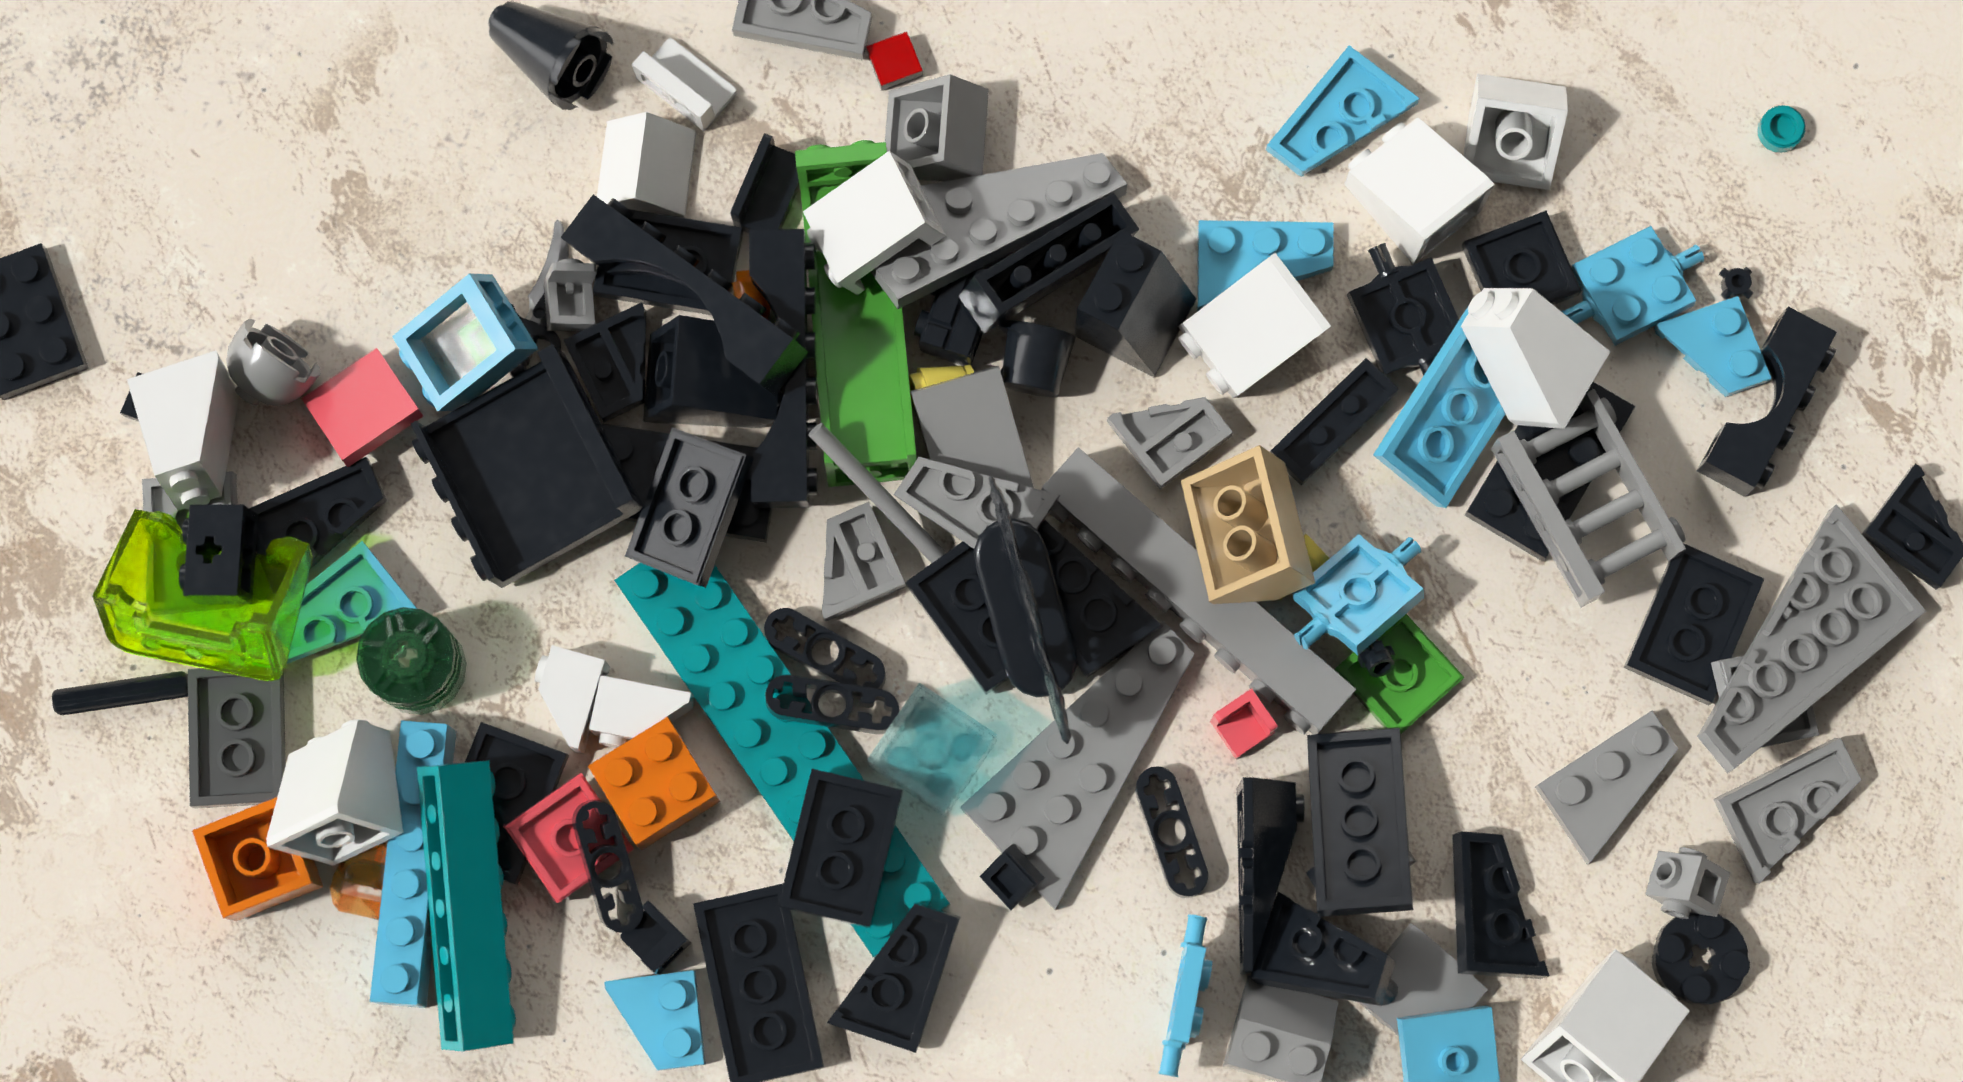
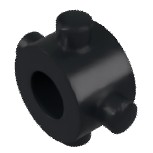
(1736, 283)

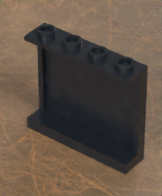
(527, 470)

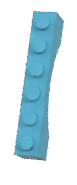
(404, 925)

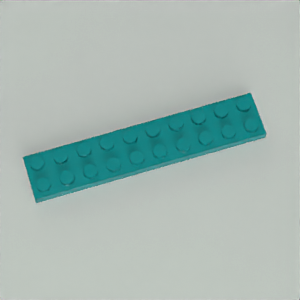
(728, 672)

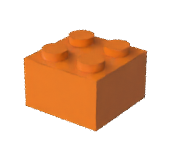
(653, 783)
(245, 871)

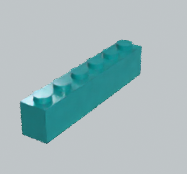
(466, 905)

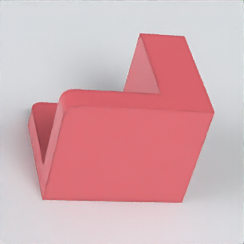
(1243, 723)

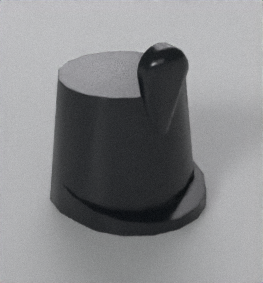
(1035, 357)

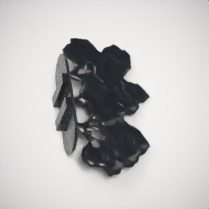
(1026, 609)

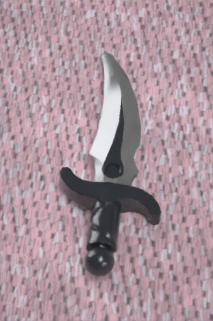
(536, 318)

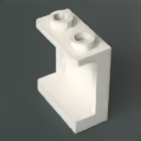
(871, 220)

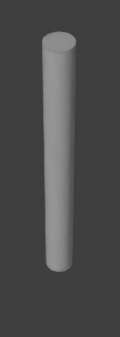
(876, 492)

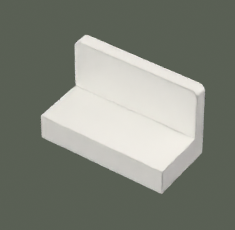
(684, 83)

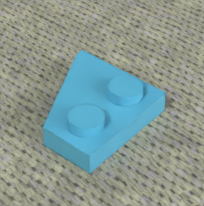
(1719, 345)
(663, 1016)

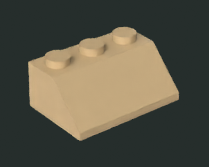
(1247, 529)

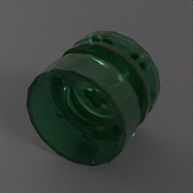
(431, 677)

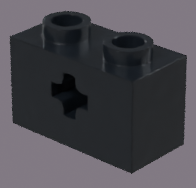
(229, 574)

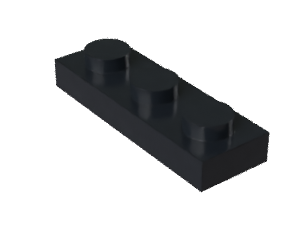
(1334, 421)

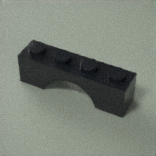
(1792, 355)

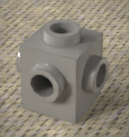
(1678, 879)

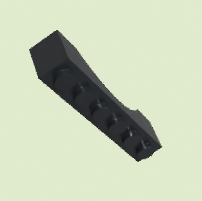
(750, 342)
(781, 461)

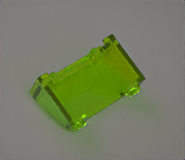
(151, 618)

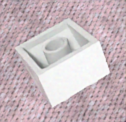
(1516, 130)

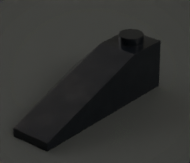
(1265, 834)

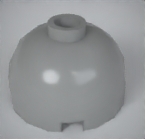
(268, 366)

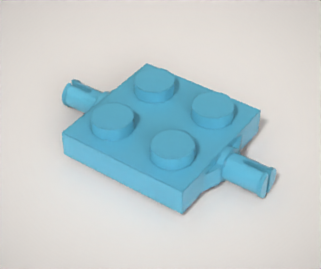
(1633, 285)
(1359, 594)
(1185, 1015)

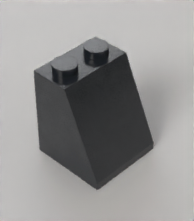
(1134, 305)
(697, 385)

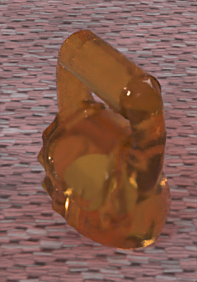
(363, 870)

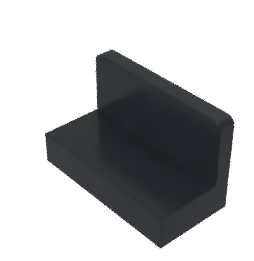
(767, 188)

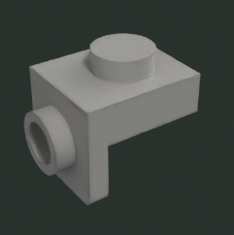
(569, 295)

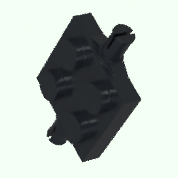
(1403, 313)

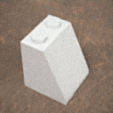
(1417, 187)
(1252, 327)
(1532, 355)
(188, 426)
(338, 796)
(1608, 1027)

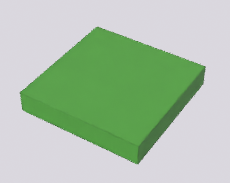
(1412, 687)

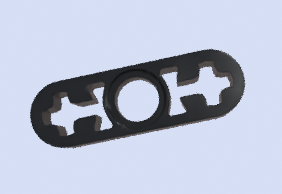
(800, 625)
(799, 689)
(1171, 795)
(628, 896)

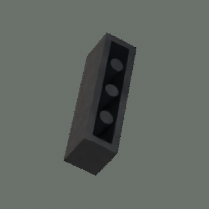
(1046, 263)

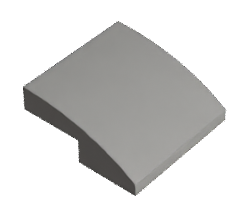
(1425, 980)

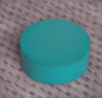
(1781, 129)

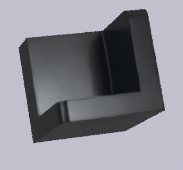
(655, 940)

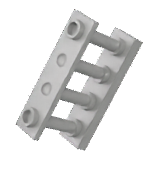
(1564, 536)

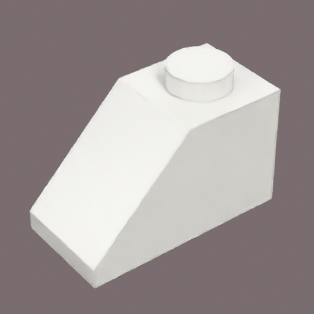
(569, 690)
(630, 707)

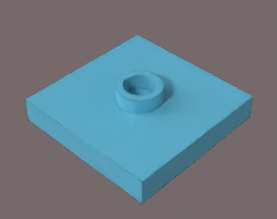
(1449, 1046)

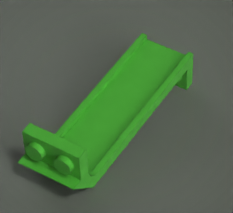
(857, 341)

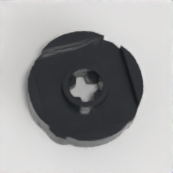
(1693, 984)

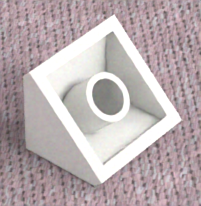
(647, 164)

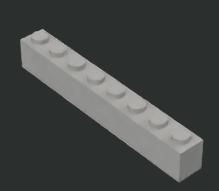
(1172, 574)

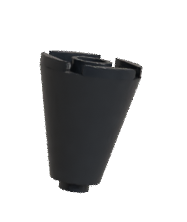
(553, 51)

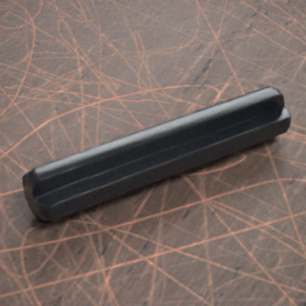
(120, 693)

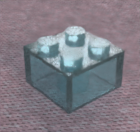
(932, 750)

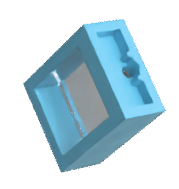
(464, 342)

